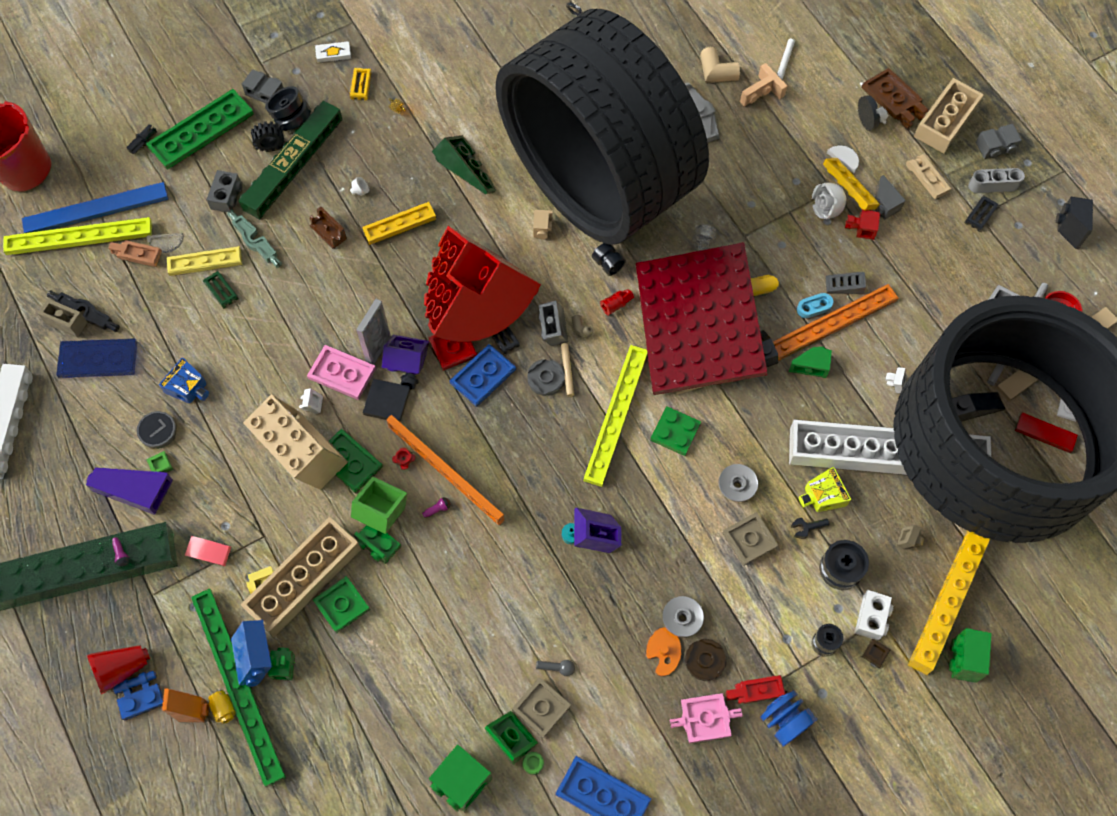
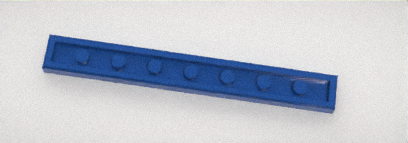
(95, 208)

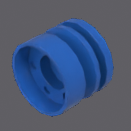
(788, 717)

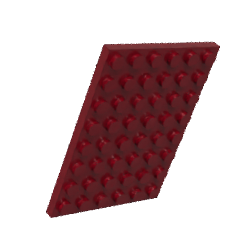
(700, 319)

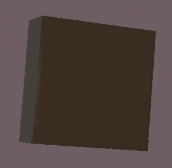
(875, 653)

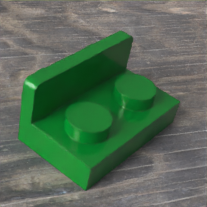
(379, 544)

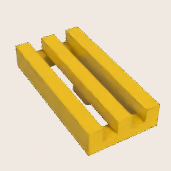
(359, 95)

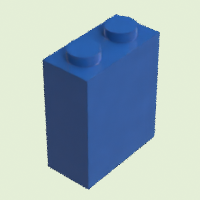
(251, 652)

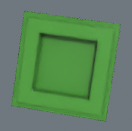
(160, 463)

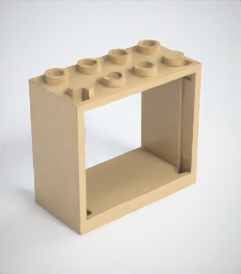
(295, 442)

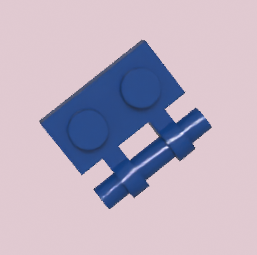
(141, 701)

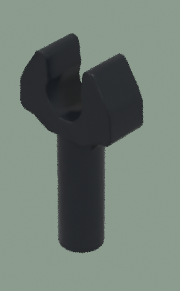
(808, 526)

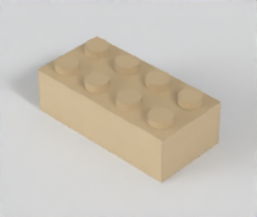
(948, 115)

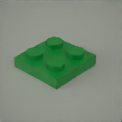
(675, 431)
(341, 604)

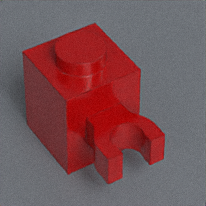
(866, 224)

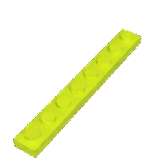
(77, 236)
(615, 416)

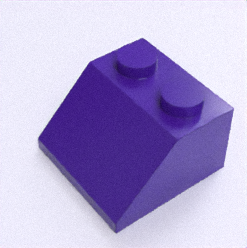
(404, 354)

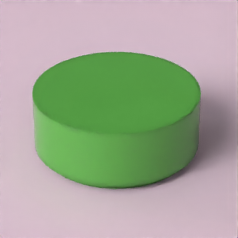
(533, 763)

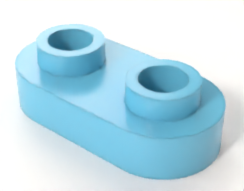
(813, 305)

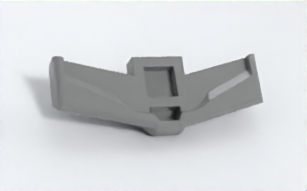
(706, 113)

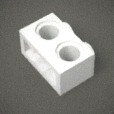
(870, 614)

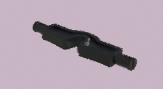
(91, 314)

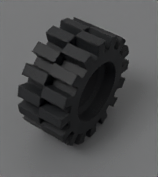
(267, 136)

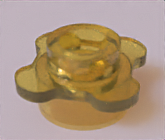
(396, 105)

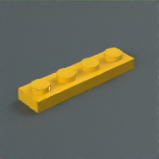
(851, 184)
(399, 223)

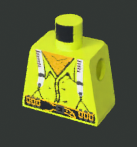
(825, 492)

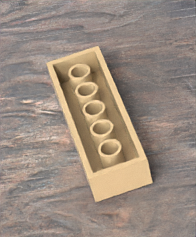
(301, 576)

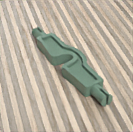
(258, 245)

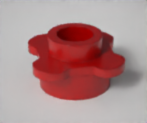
(403, 452)

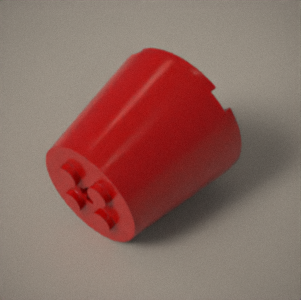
(22, 154)

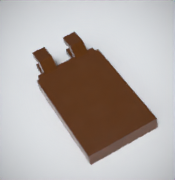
(895, 97)

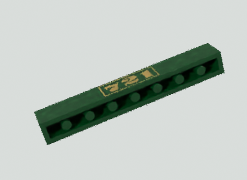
(290, 160)

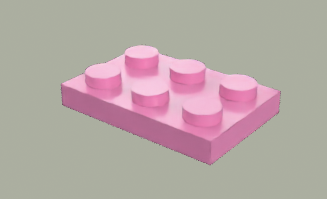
(341, 372)

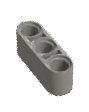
(996, 180)

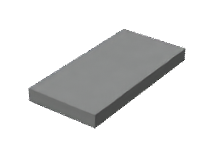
(373, 332)

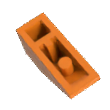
(184, 706)

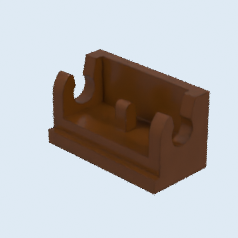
(328, 228)

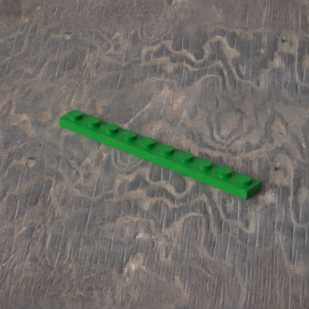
(240, 695)

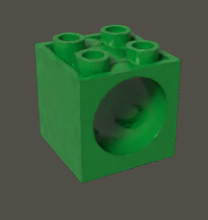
(460, 779)

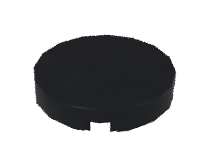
(867, 112)

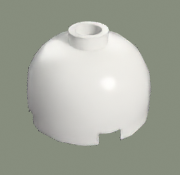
(829, 200)

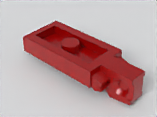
(757, 690)

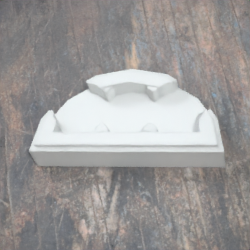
(846, 156)

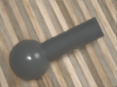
(565, 667)

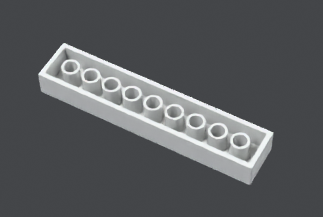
(850, 447)

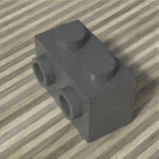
(553, 323)

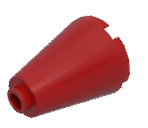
(116, 665)

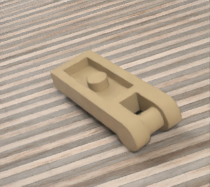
(928, 176)

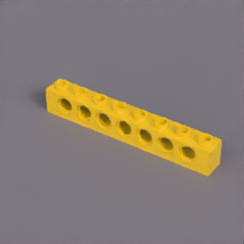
(948, 603)

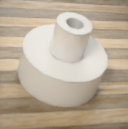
(359, 187)

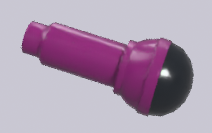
(442, 505)
(121, 557)

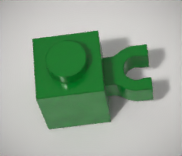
(282, 664)

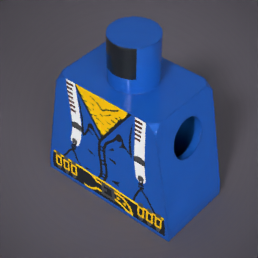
(184, 383)

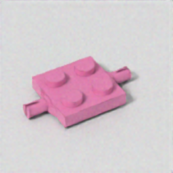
(705, 718)

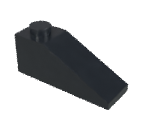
(977, 405)

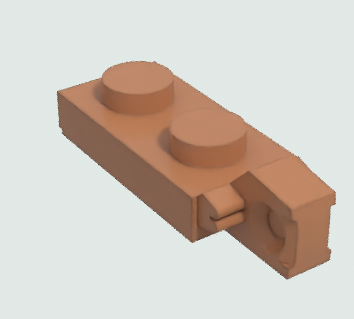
(136, 252)

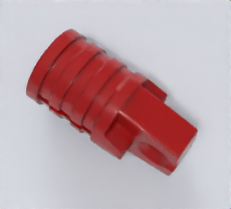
(616, 301)

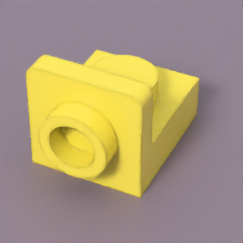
(258, 578)

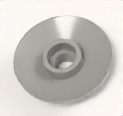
(738, 474)
(687, 607)

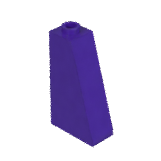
(132, 487)

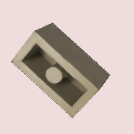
(62, 318)

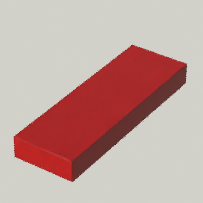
(1046, 432)

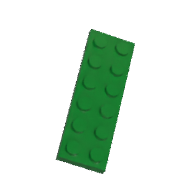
(200, 129)

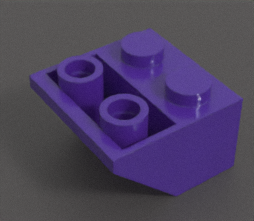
(596, 531)

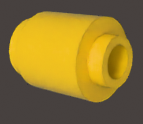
(221, 707)

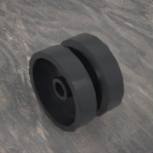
(288, 108)
(844, 565)

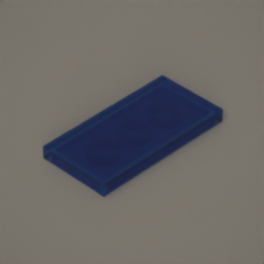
(97, 358)

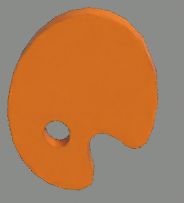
(664, 645)

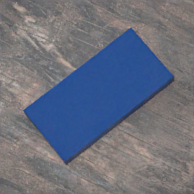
(599, 792)

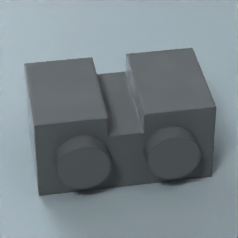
(260, 87)
(998, 142)

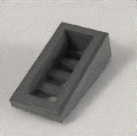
(845, 289)

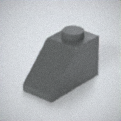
(888, 197)

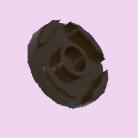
(705, 659)

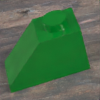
(812, 362)

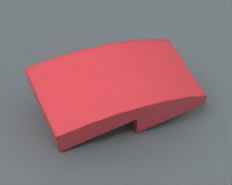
(208, 551)

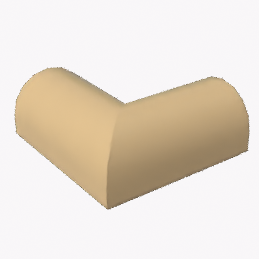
(716, 71)

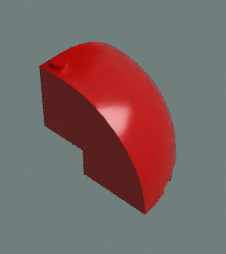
(474, 290)

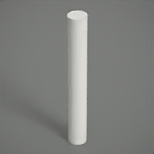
(785, 59)

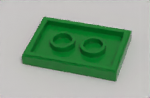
(360, 464)

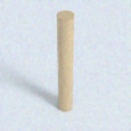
(567, 370)

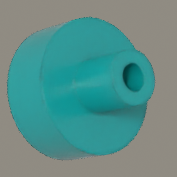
(568, 533)

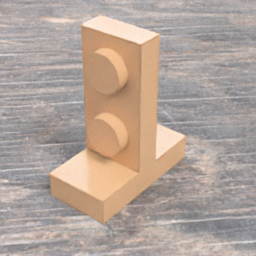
(769, 82)

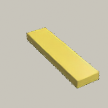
(204, 261)

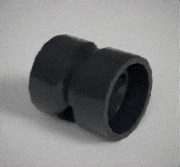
(607, 257)
(827, 640)

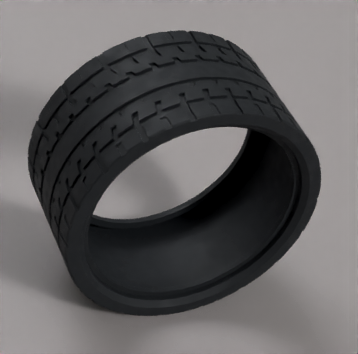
(603, 125)
(958, 477)

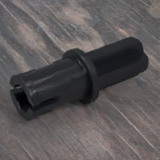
(141, 139)

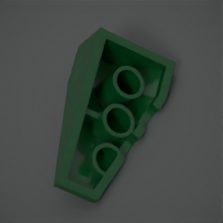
(459, 158)

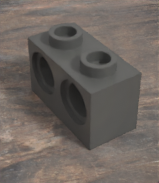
(221, 190)

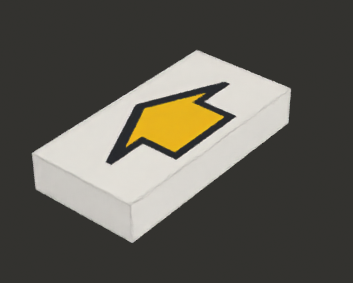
(333, 52)

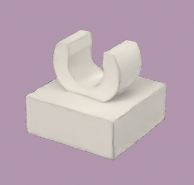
(897, 380)
(311, 401)

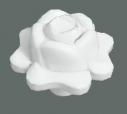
(883, 114)

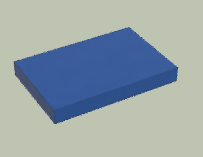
(482, 375)

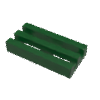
(223, 303)

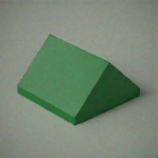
(511, 737)

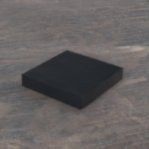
(386, 400)

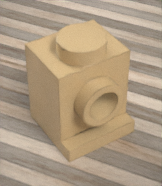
(542, 223)

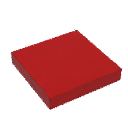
(451, 352)

